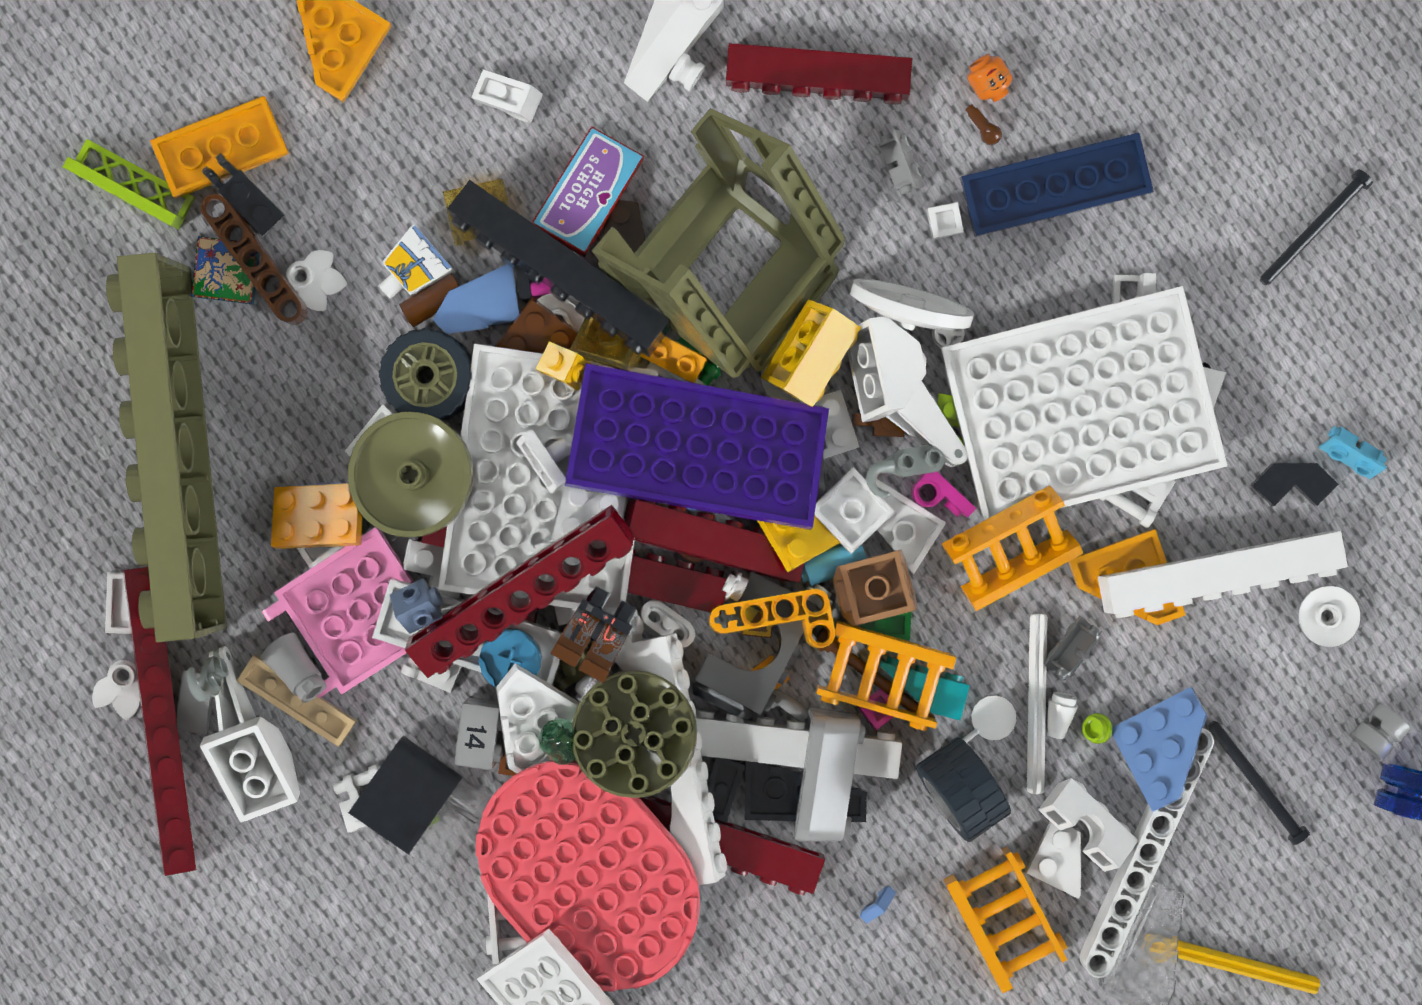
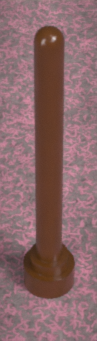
(859, 665)

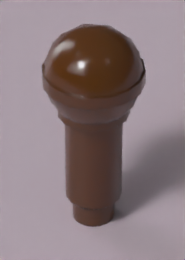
(989, 132)

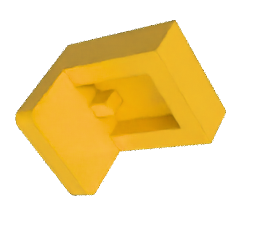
(562, 365)

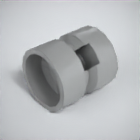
(1380, 731)

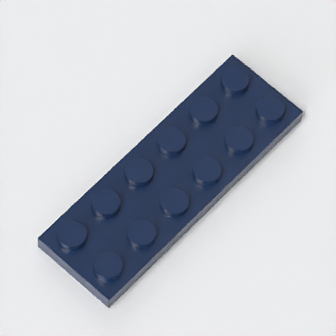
(1056, 184)

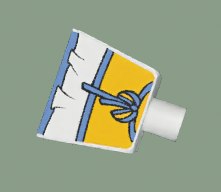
(413, 265)

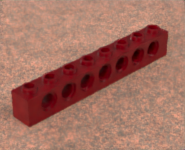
(604, 526)

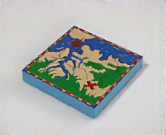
(219, 275)

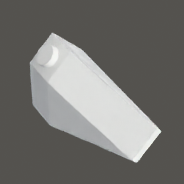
(668, 33)

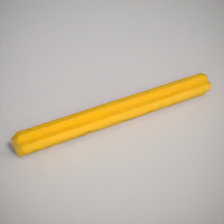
(1248, 967)

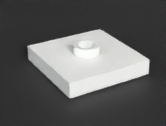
(852, 511)

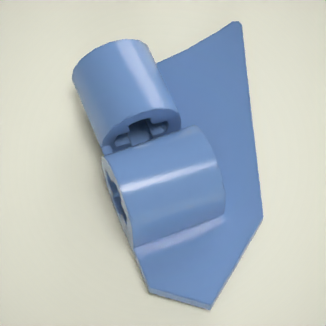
(480, 303)

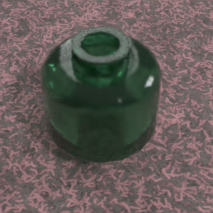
(557, 741)

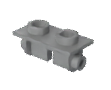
(899, 150)

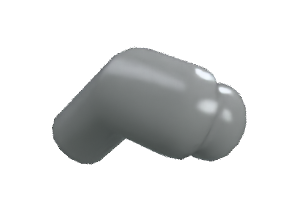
(790, 705)

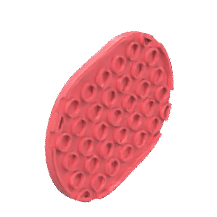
(589, 871)

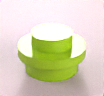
(1097, 728)

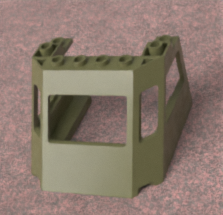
(772, 301)

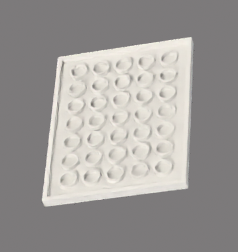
(1085, 403)
(508, 499)

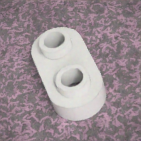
(667, 622)

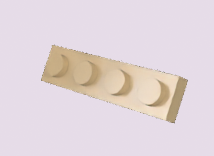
(316, 714)

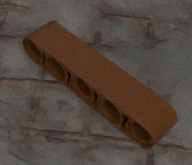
(244, 249)

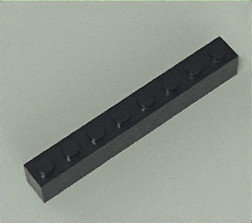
(558, 268)

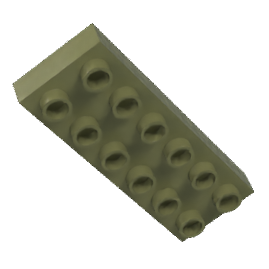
(171, 447)

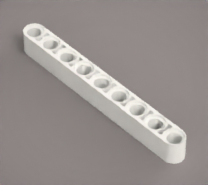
(1145, 866)

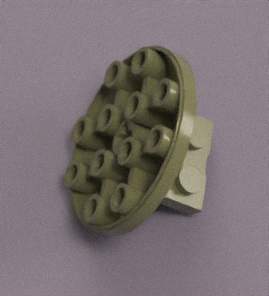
(634, 734)

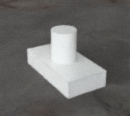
(545, 459)

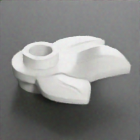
(320, 279)
(119, 692)

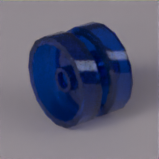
(1408, 797)

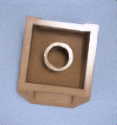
(874, 588)

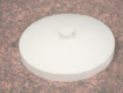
(911, 306)

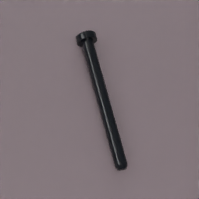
(1360, 181)
(1297, 833)

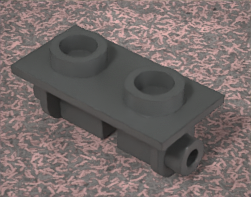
(1079, 636)

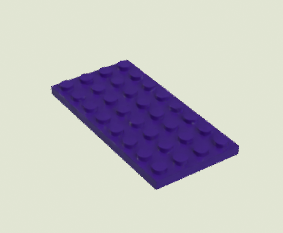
(697, 446)

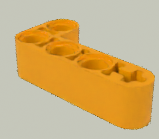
(770, 617)

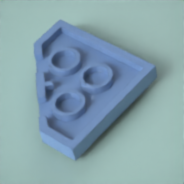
(1162, 746)

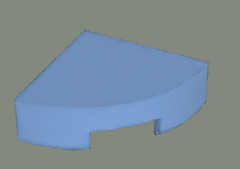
(879, 906)

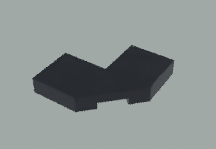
(1307, 478)

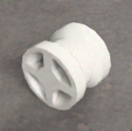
(687, 72)
(949, 334)

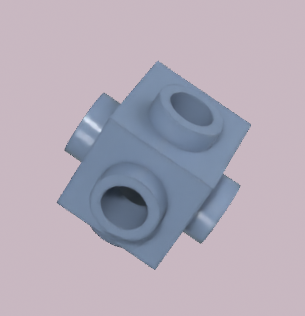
(417, 605)

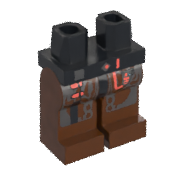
(601, 627)

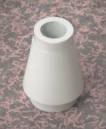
(1060, 714)

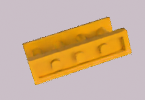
(1022, 569)
(907, 654)
(990, 943)

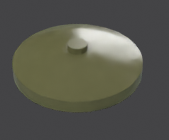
(410, 474)

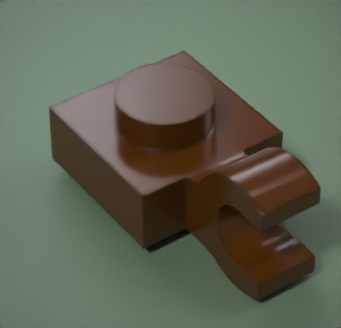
(881, 427)

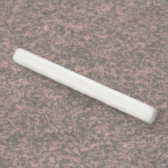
(1037, 703)

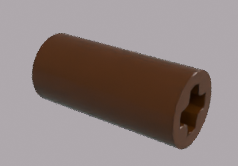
(428, 301)

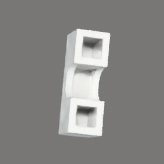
(1109, 839)

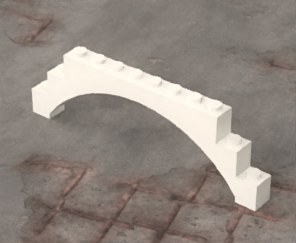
(691, 801)

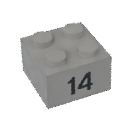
(479, 734)

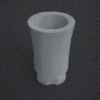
(294, 667)

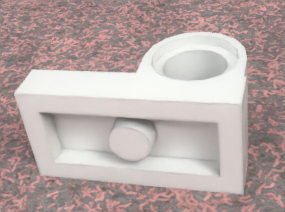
(508, 95)

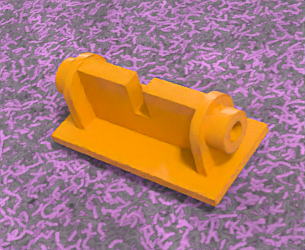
(677, 359)

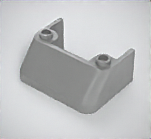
(827, 775)

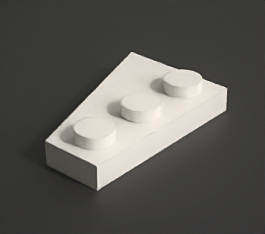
(909, 528)

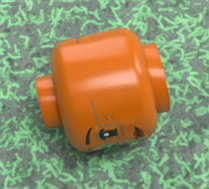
(989, 78)

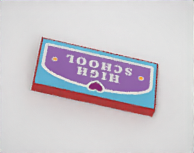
(588, 191)

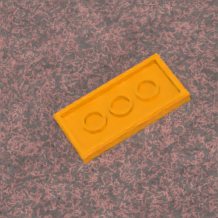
(242, 134)

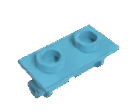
(1364, 460)

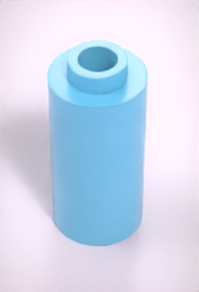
(824, 565)

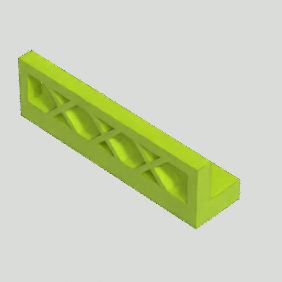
(119, 189)

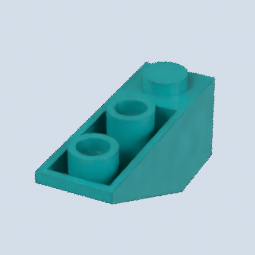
(949, 693)

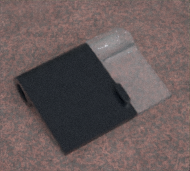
(420, 805)

